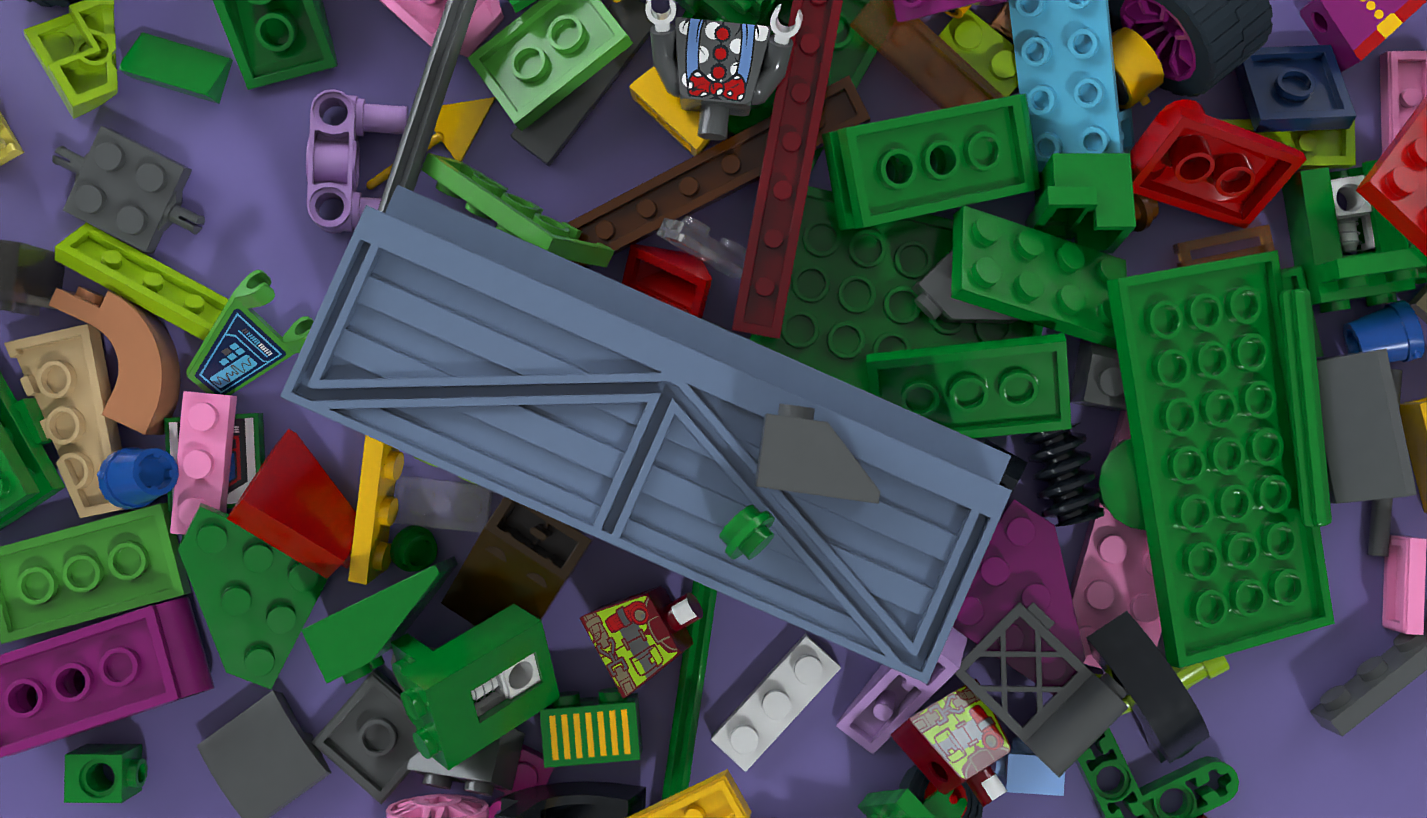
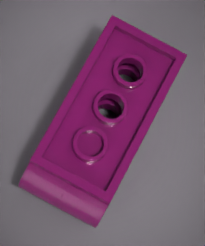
(127, 669)

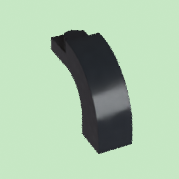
(1152, 687)
(574, 801)

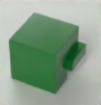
(1086, 199)

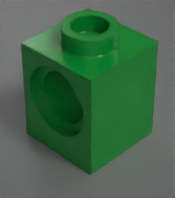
(85, 776)

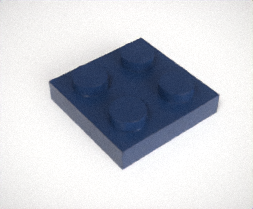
(1295, 89)

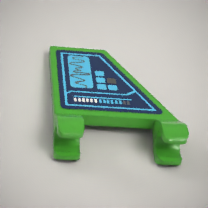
(242, 342)

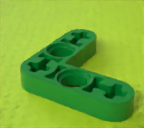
(1146, 799)

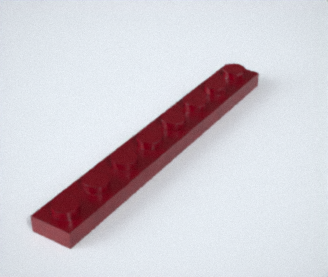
(787, 170)

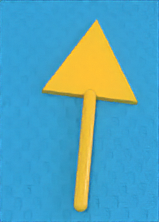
(455, 128)

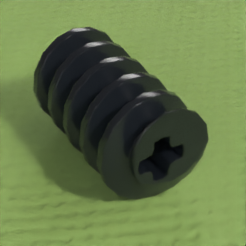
(1065, 476)

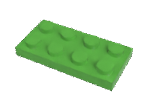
(89, 572)

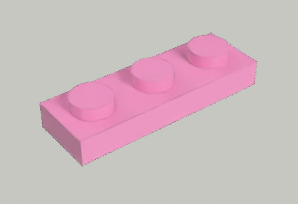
(203, 455)

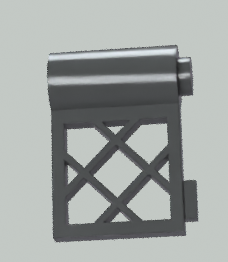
(1071, 717)

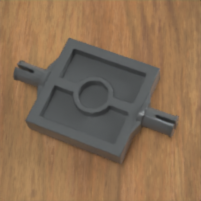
(127, 190)

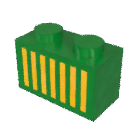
(591, 729)

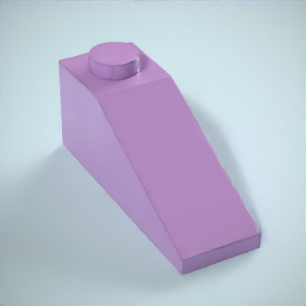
(895, 697)

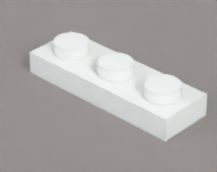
(775, 702)

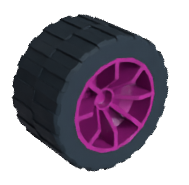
(1196, 38)

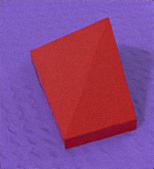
(669, 277)

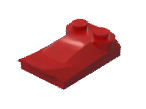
(1210, 165)

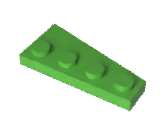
(512, 213)

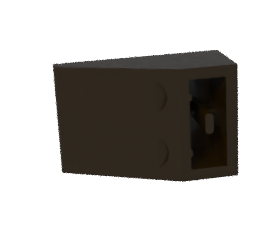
(516, 561)

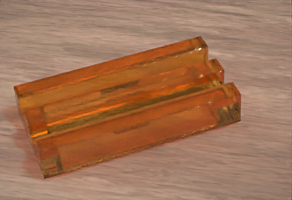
(1183, 249)

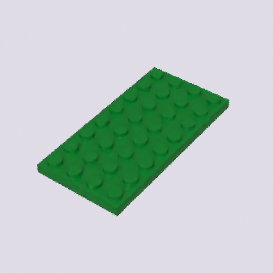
(1217, 457)

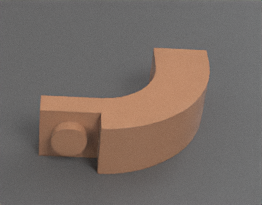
(146, 357)

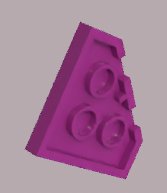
(1023, 567)

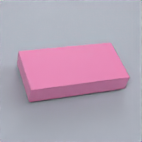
(1404, 585)

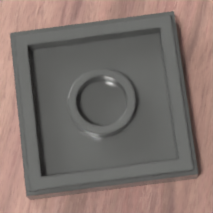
(371, 737)

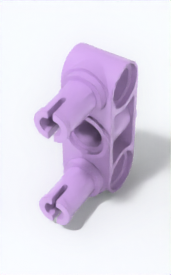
(335, 155)

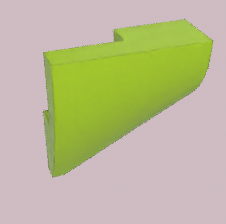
(79, 54)

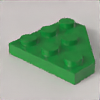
(248, 594)

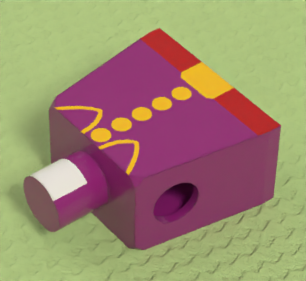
(1355, 25)

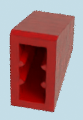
(298, 508)

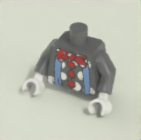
(719, 64)

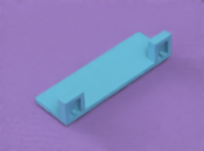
(1069, 77)

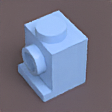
(1025, 773)

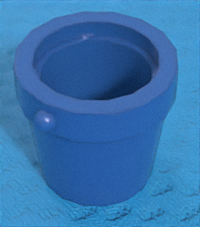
(1389, 328)
(137, 476)

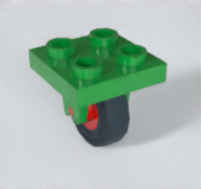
(921, 799)

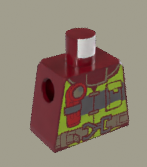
(641, 634)
(956, 744)

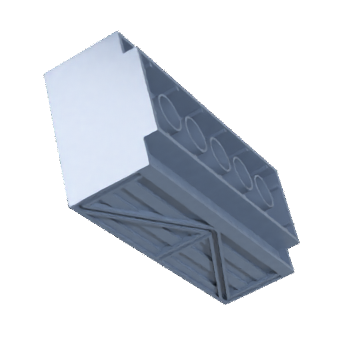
(644, 428)

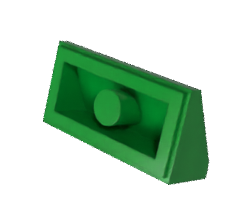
(177, 67)

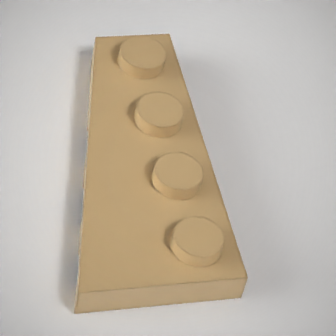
(72, 388)

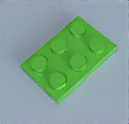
(548, 55)

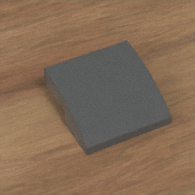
(263, 758)

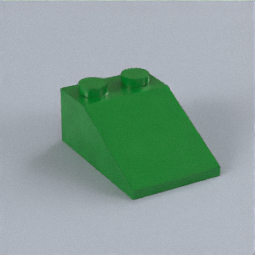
(277, 38)
(358, 636)

